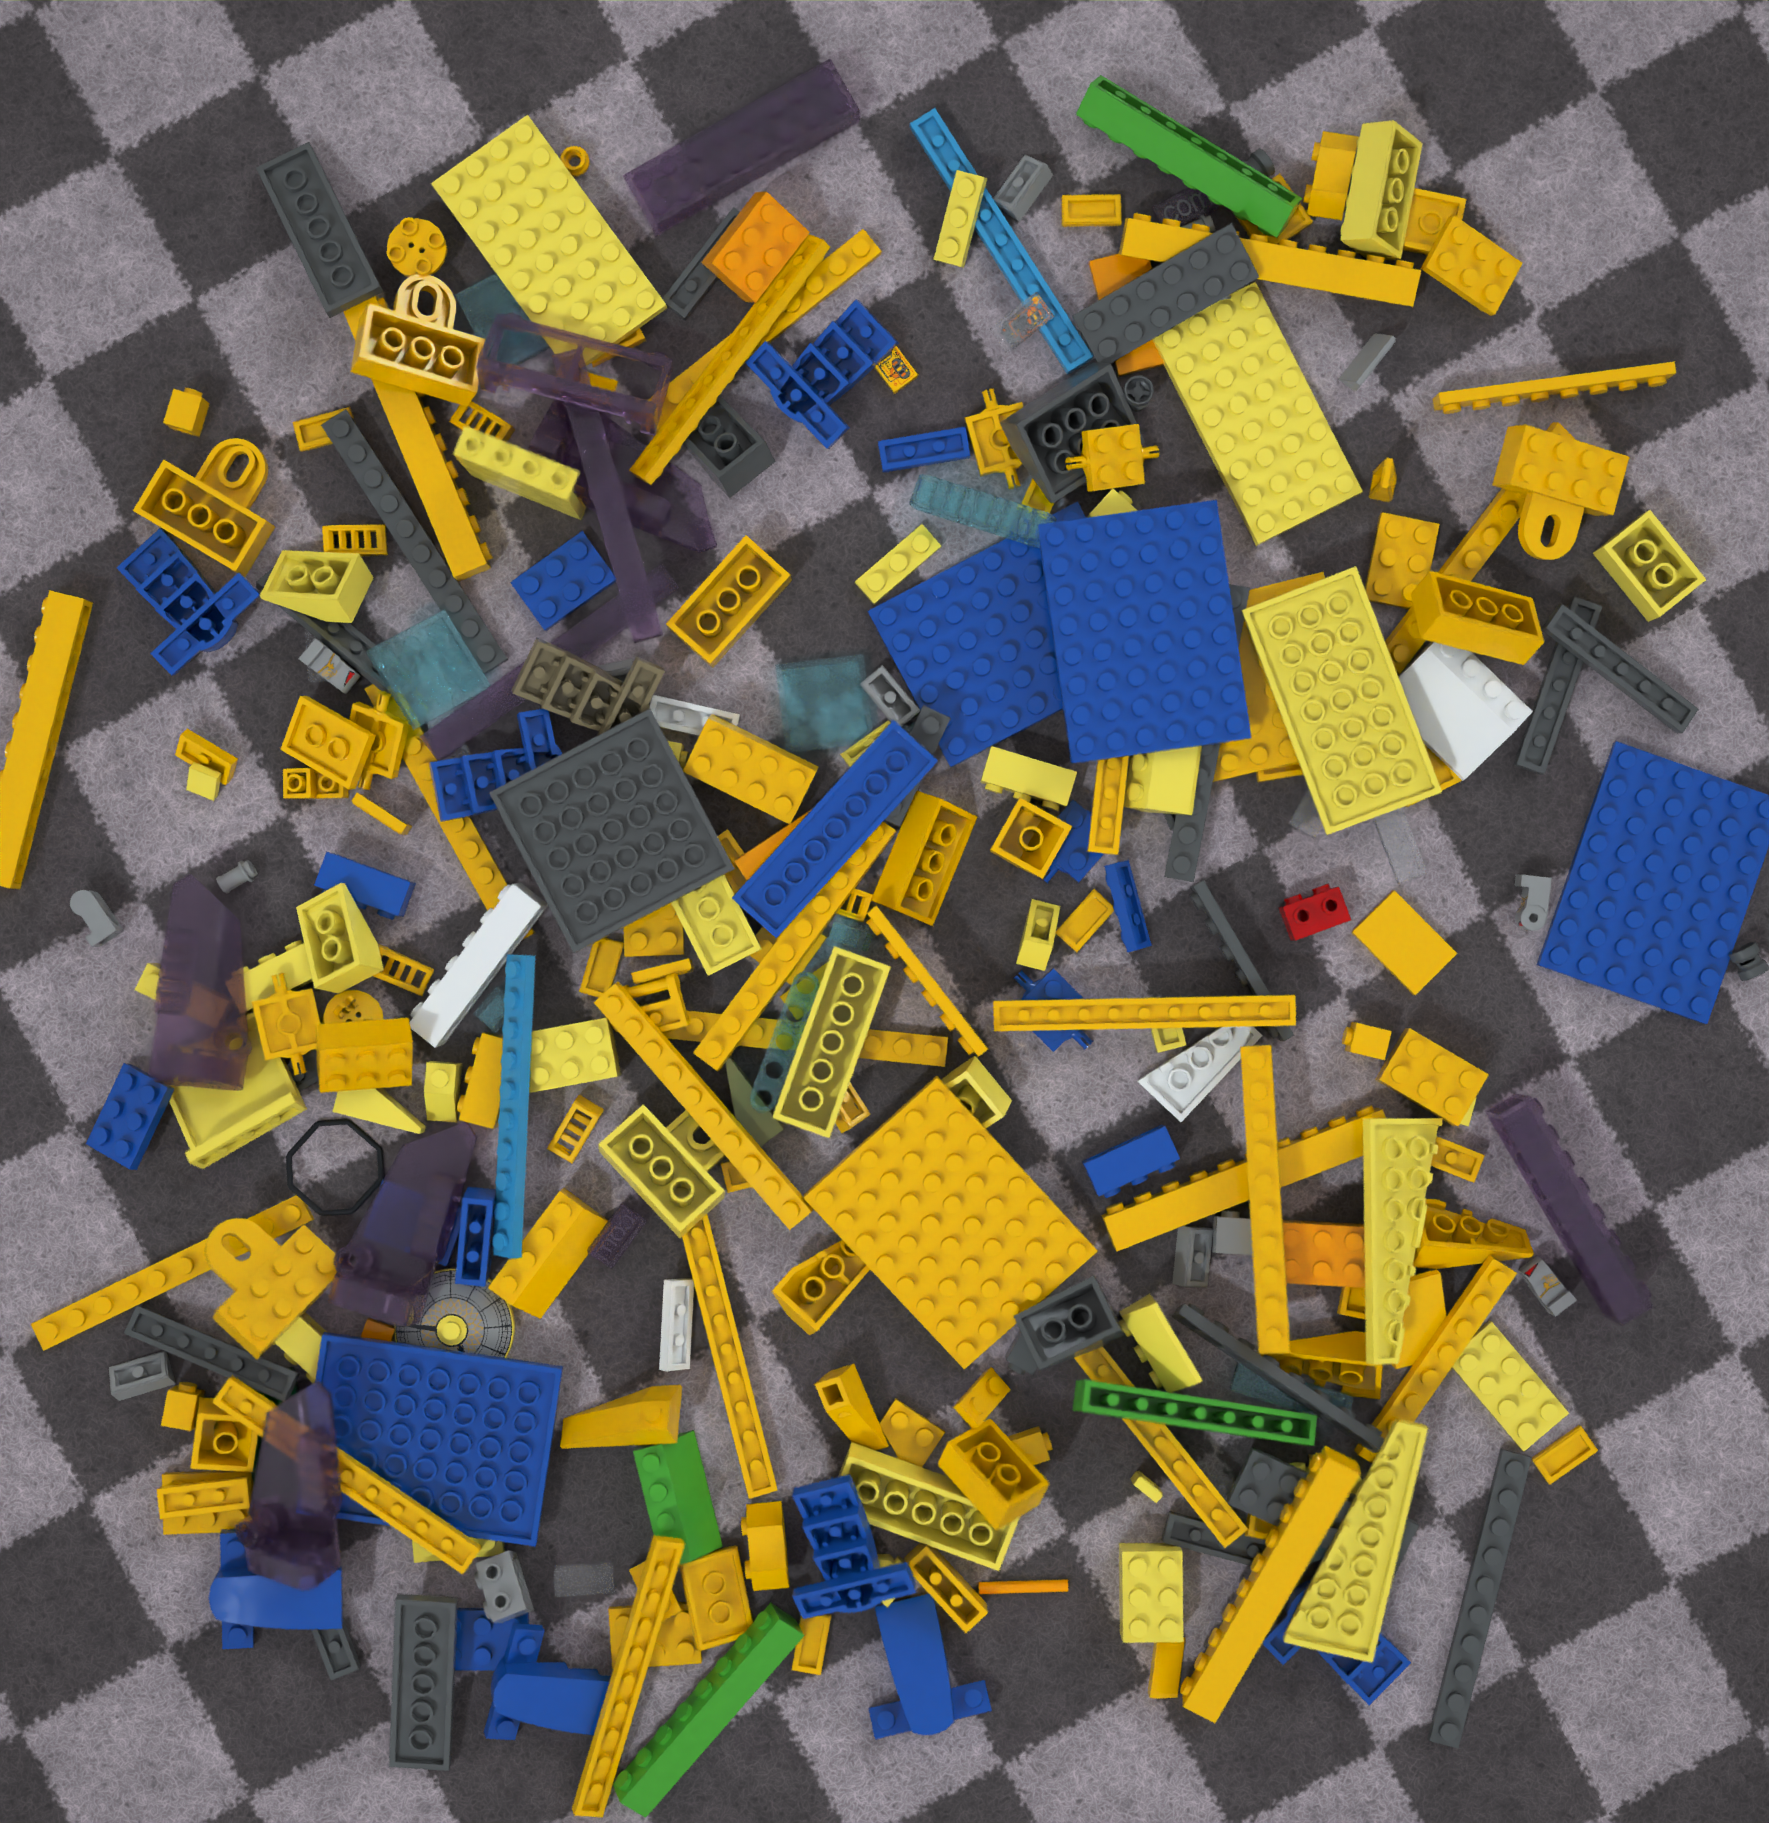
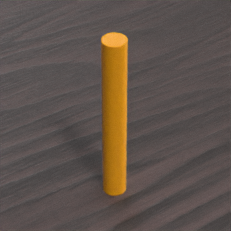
(1029, 1586)

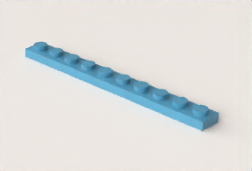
(1003, 242)
(514, 1106)

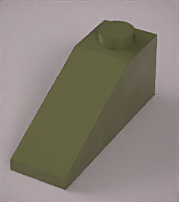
(758, 1125)

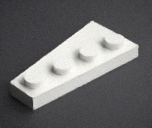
(1195, 1071)

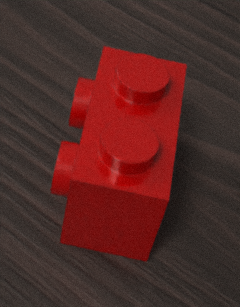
(1314, 913)

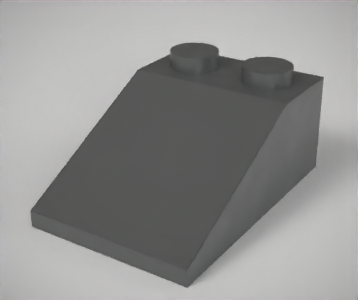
(728, 448)
(1069, 1324)

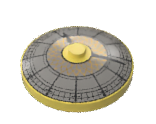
(462, 1319)

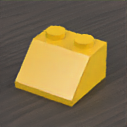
(1030, 838)
(221, 1440)

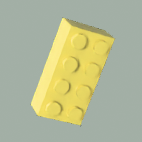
(1381, 190)

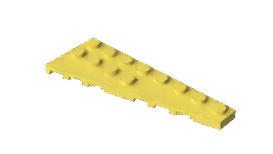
(1395, 1187)
(1353, 1582)

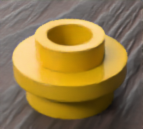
(575, 151)

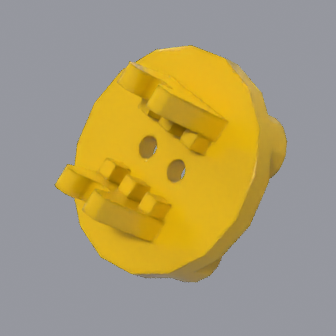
(423, 236)
(350, 1002)

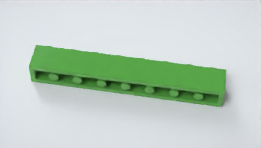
(1188, 156)
(1194, 1412)
(707, 1710)

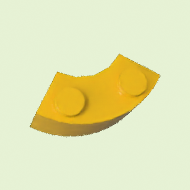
(1332, 175)
(766, 1545)

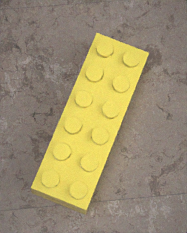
(831, 1042)
(924, 1507)

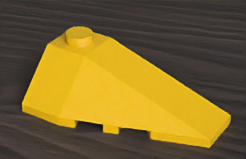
(1463, 1240)
(819, 1285)
(1334, 1359)
(634, 1419)

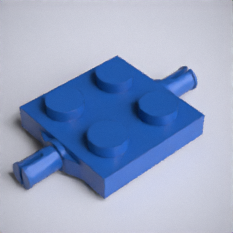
(1073, 854)
(1052, 987)

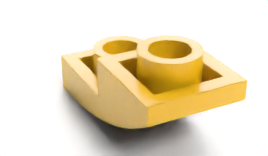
(310, 784)

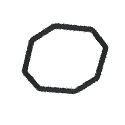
(304, 1138)

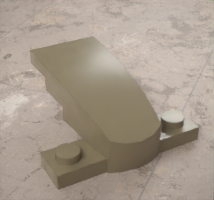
(584, 691)

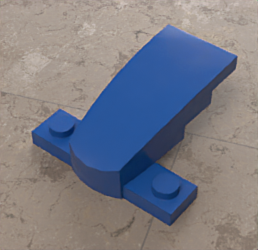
(824, 370)
(186, 600)
(465, 782)
(844, 1553)
(251, 1600)
(921, 1673)
(1364, 1677)
(541, 1691)

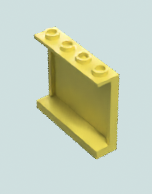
(519, 471)
(225, 1120)

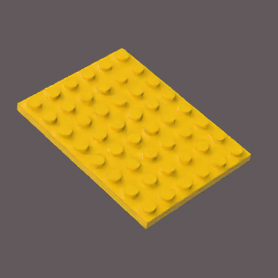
(950, 1222)

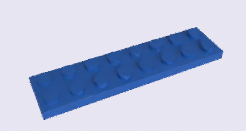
(835, 828)

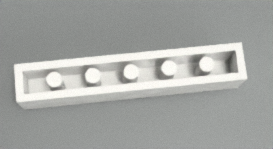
(477, 964)

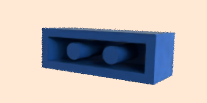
(366, 885)
(1131, 1161)
(476, 1237)

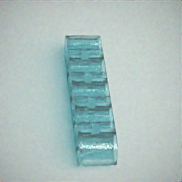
(978, 510)
(794, 1031)

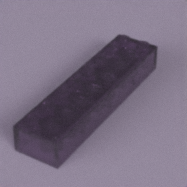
(742, 147)
(1569, 1208)

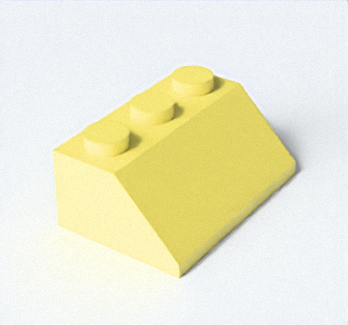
(1163, 781)
(1158, 1345)

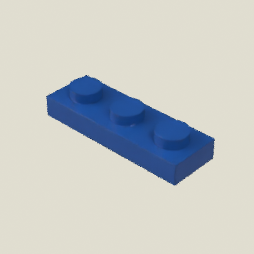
(924, 449)
(1127, 906)

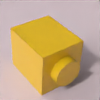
(186, 411)
(1366, 1040)
(182, 1406)
(1033, 1444)

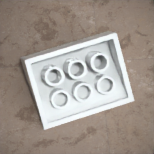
(1460, 706)

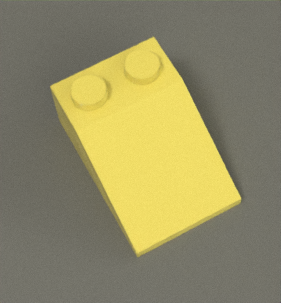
(319, 584)
(337, 941)
(978, 1091)

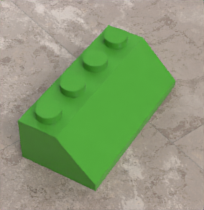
(678, 1495)

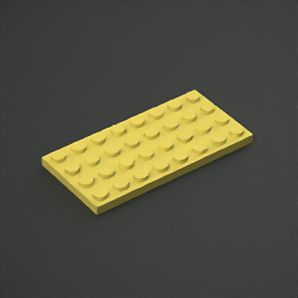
(548, 240)
(1256, 414)
(1341, 701)

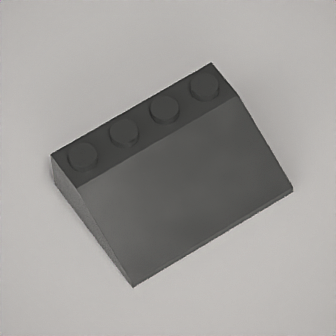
(1052, 426)

